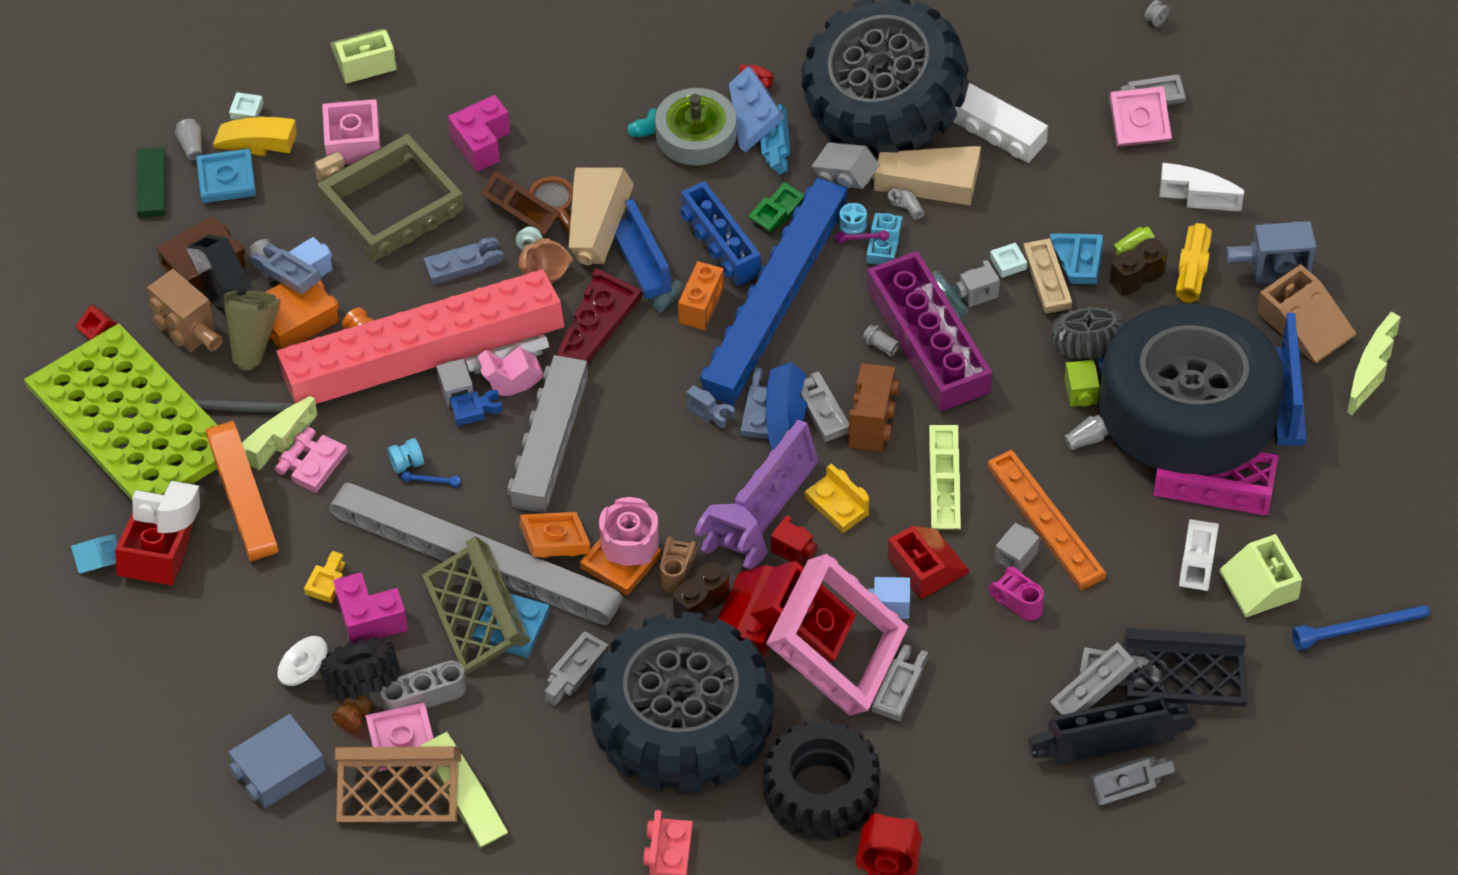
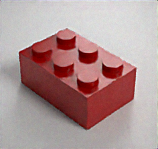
(825, 620)

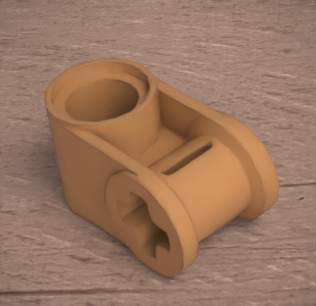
(676, 563)

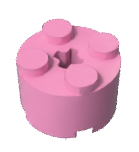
(629, 532)

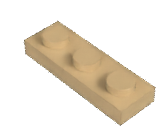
(1047, 276)

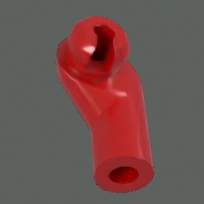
(764, 74)

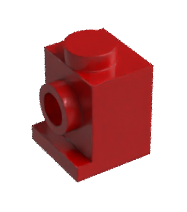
(792, 542)

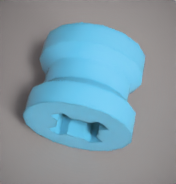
(849, 214)

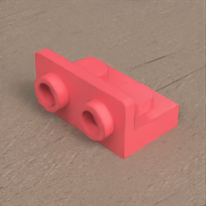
(669, 846)

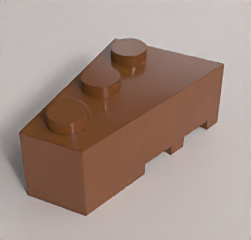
(873, 407)

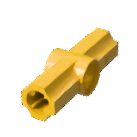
(1193, 263)

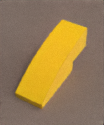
(257, 135)

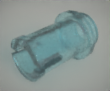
(662, 301)

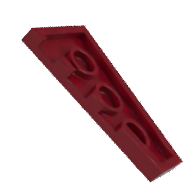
(601, 312)

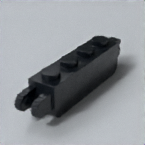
(1111, 729)

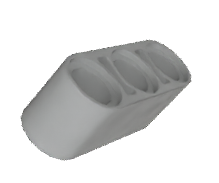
(434, 678)

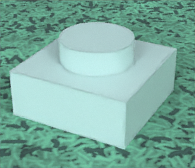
(245, 106)
(1008, 260)

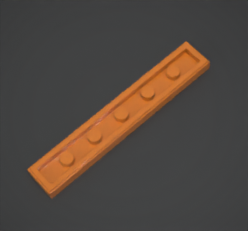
(1046, 520)

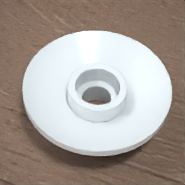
(302, 660)

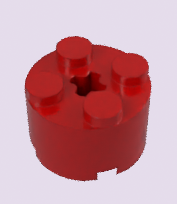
(889, 846)

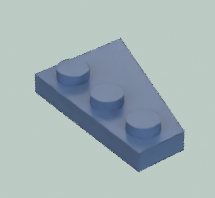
(754, 108)

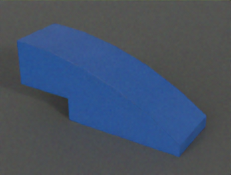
(784, 401)

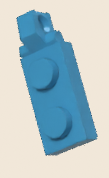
(776, 145)

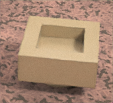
(329, 166)

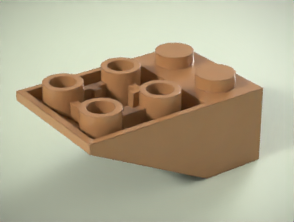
(1318, 318)

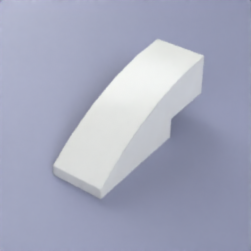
(1200, 188)

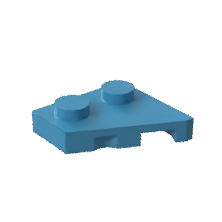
(1079, 256)

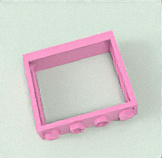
(814, 666)

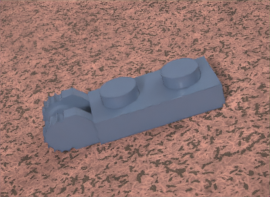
(463, 260)
(286, 269)
(754, 419)

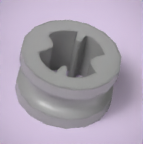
(1156, 13)

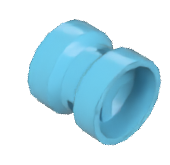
(405, 455)

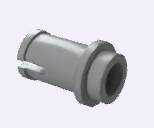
(879, 339)

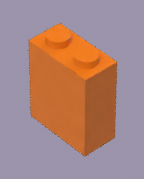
(302, 315)

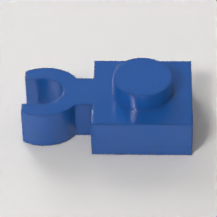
(471, 408)

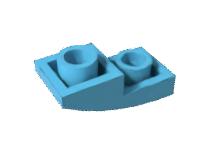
(884, 251)

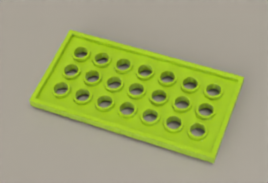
(151, 416)

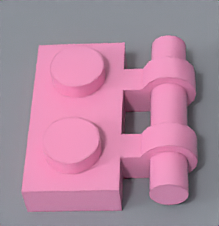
(318, 463)

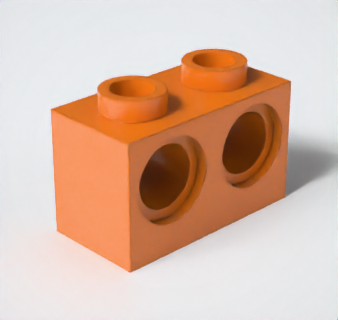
(701, 295)

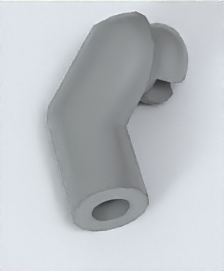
(906, 200)

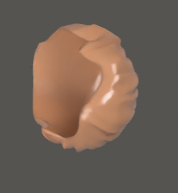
(547, 256)

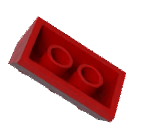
(741, 603)

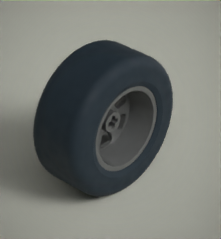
(1194, 349)

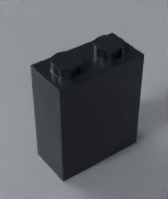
(218, 267)

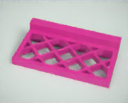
(1219, 492)

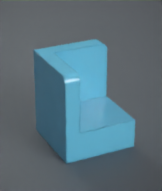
(95, 553)

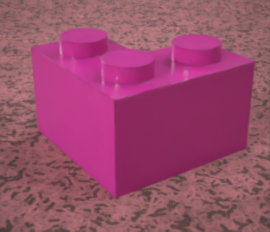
(477, 131)
(368, 614)

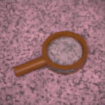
(556, 193)

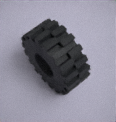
(360, 668)

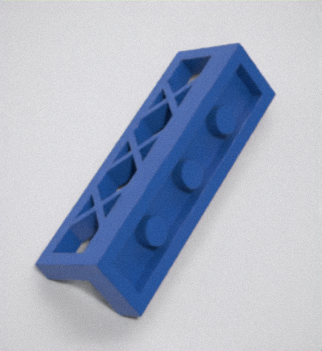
(642, 253)

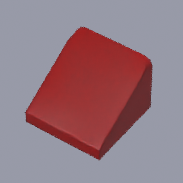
(95, 322)

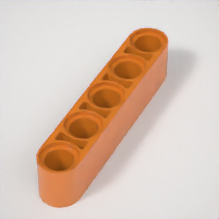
(241, 491)

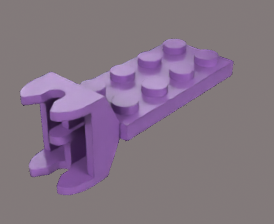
(759, 502)

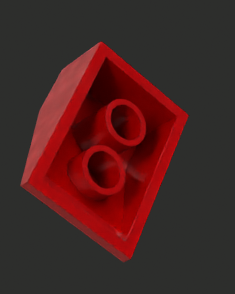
(150, 554)

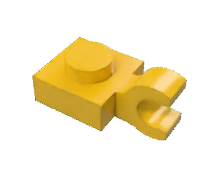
(320, 583)

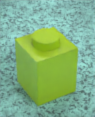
(1082, 383)

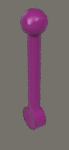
(842, 237)

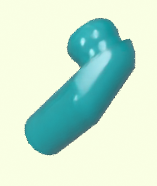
(643, 127)

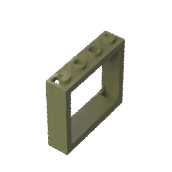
(375, 166)

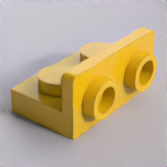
(839, 499)

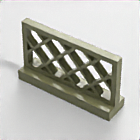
(499, 600)

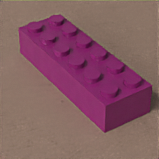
(929, 331)

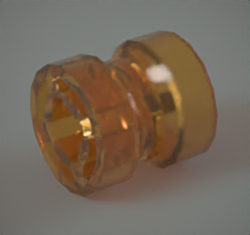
(351, 712)

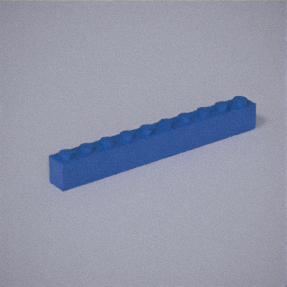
(774, 291)

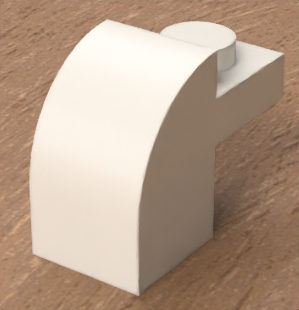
(169, 511)
(1198, 555)

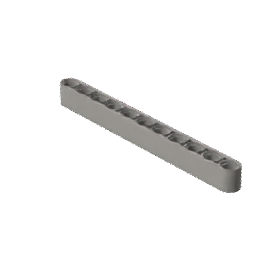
(443, 540)

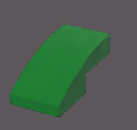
(778, 209)

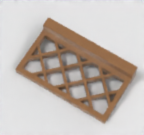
(397, 757)

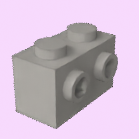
(845, 165)

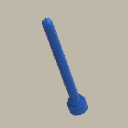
(1305, 636)

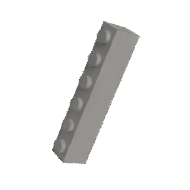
(548, 434)

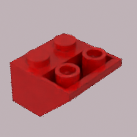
(925, 559)

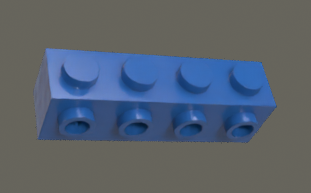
(720, 233)

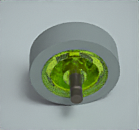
(696, 126)

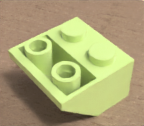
(364, 55)
(1262, 576)

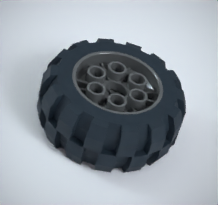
(893, 31)
(684, 654)

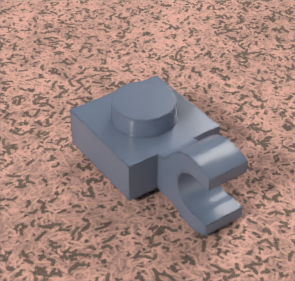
(705, 406)

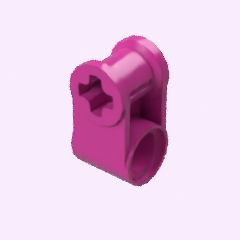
(1015, 591)

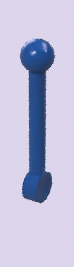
(453, 481)

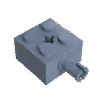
(1276, 250)

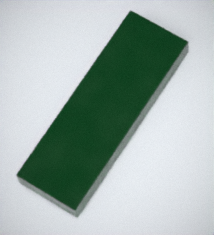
(151, 182)

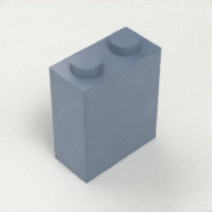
(276, 761)

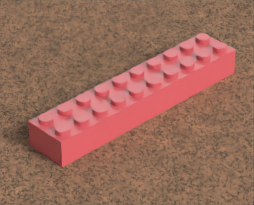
(421, 338)

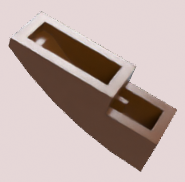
(520, 202)

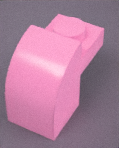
(513, 373)

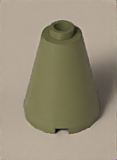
(249, 325)

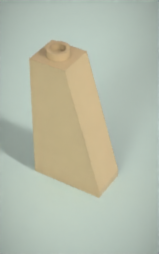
(930, 173)
(597, 211)

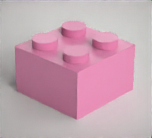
(351, 129)

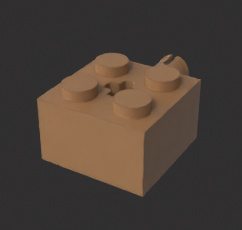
(182, 312)

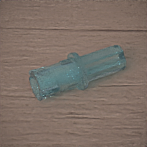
(951, 294)

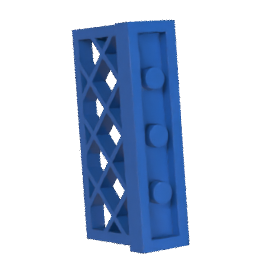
(1291, 417)

